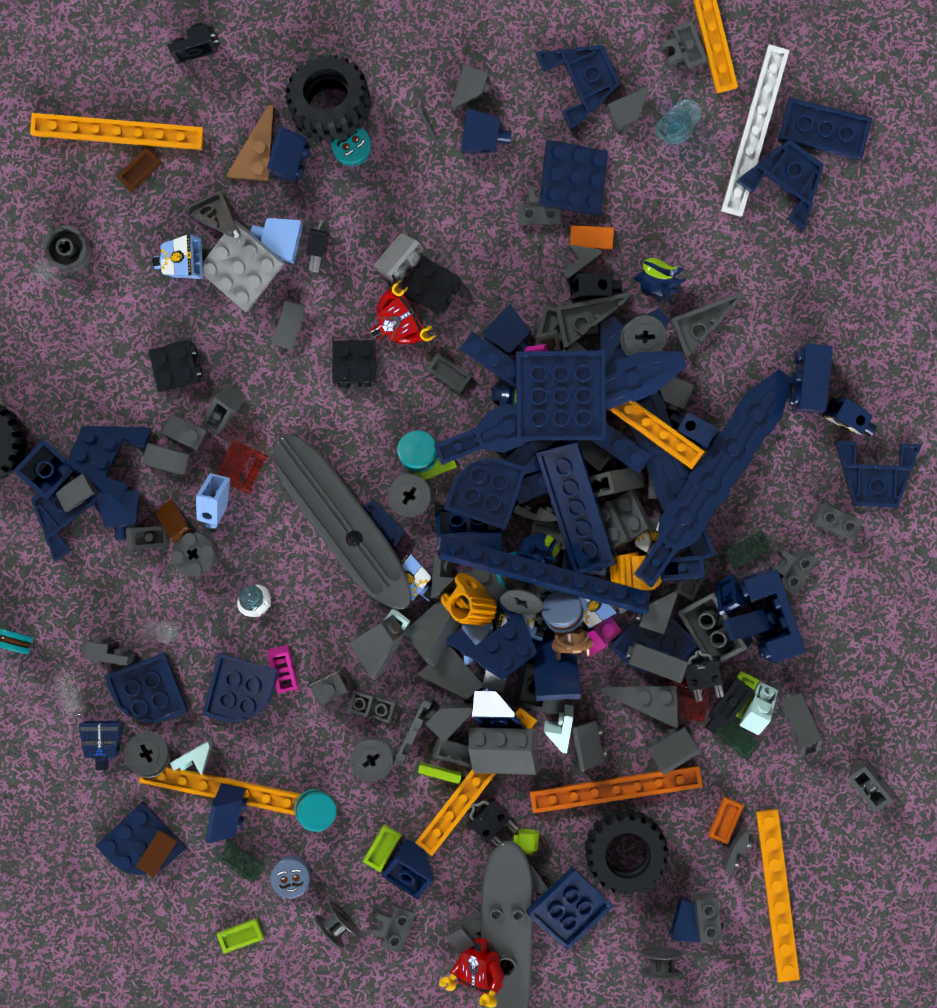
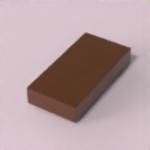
(139, 169)
(172, 521)
(156, 853)

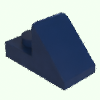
(684, 568)
(729, 595)

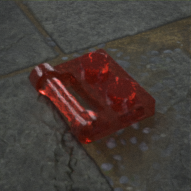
(235, 462)
(687, 706)

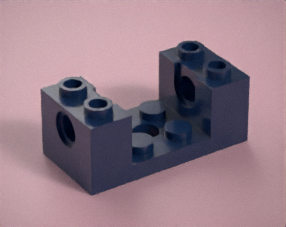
(788, 641)

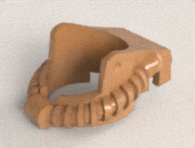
(572, 642)

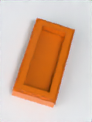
(592, 237)
(725, 820)

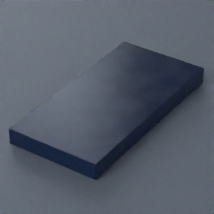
(825, 128)
(554, 677)

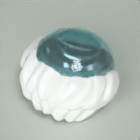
(254, 600)

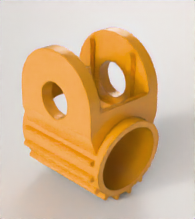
(624, 570)
(481, 606)

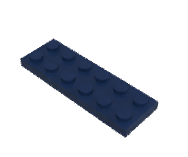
(576, 507)

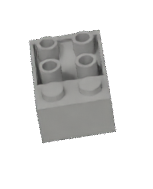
(398, 258)

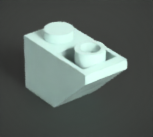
(759, 709)

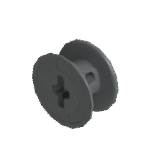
(649, 327)
(414, 506)
(522, 597)
(360, 754)
(139, 764)
(336, 925)
(661, 963)

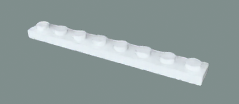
(755, 127)

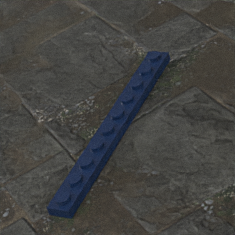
(505, 368)
(544, 575)

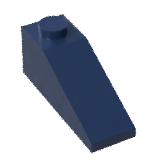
(751, 624)

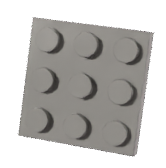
(241, 267)

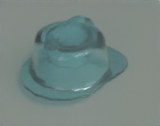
(678, 122)

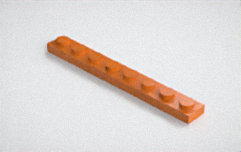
(615, 789)

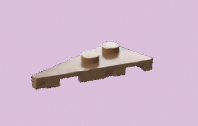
(256, 152)

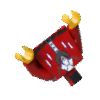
(398, 319)
(478, 970)

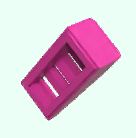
(277, 652)

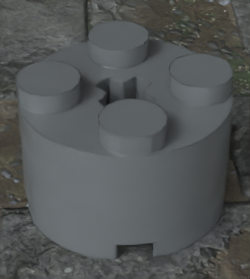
(67, 236)
(182, 556)

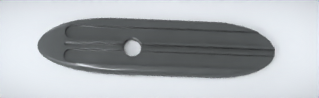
(337, 514)
(504, 920)

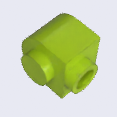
(527, 840)

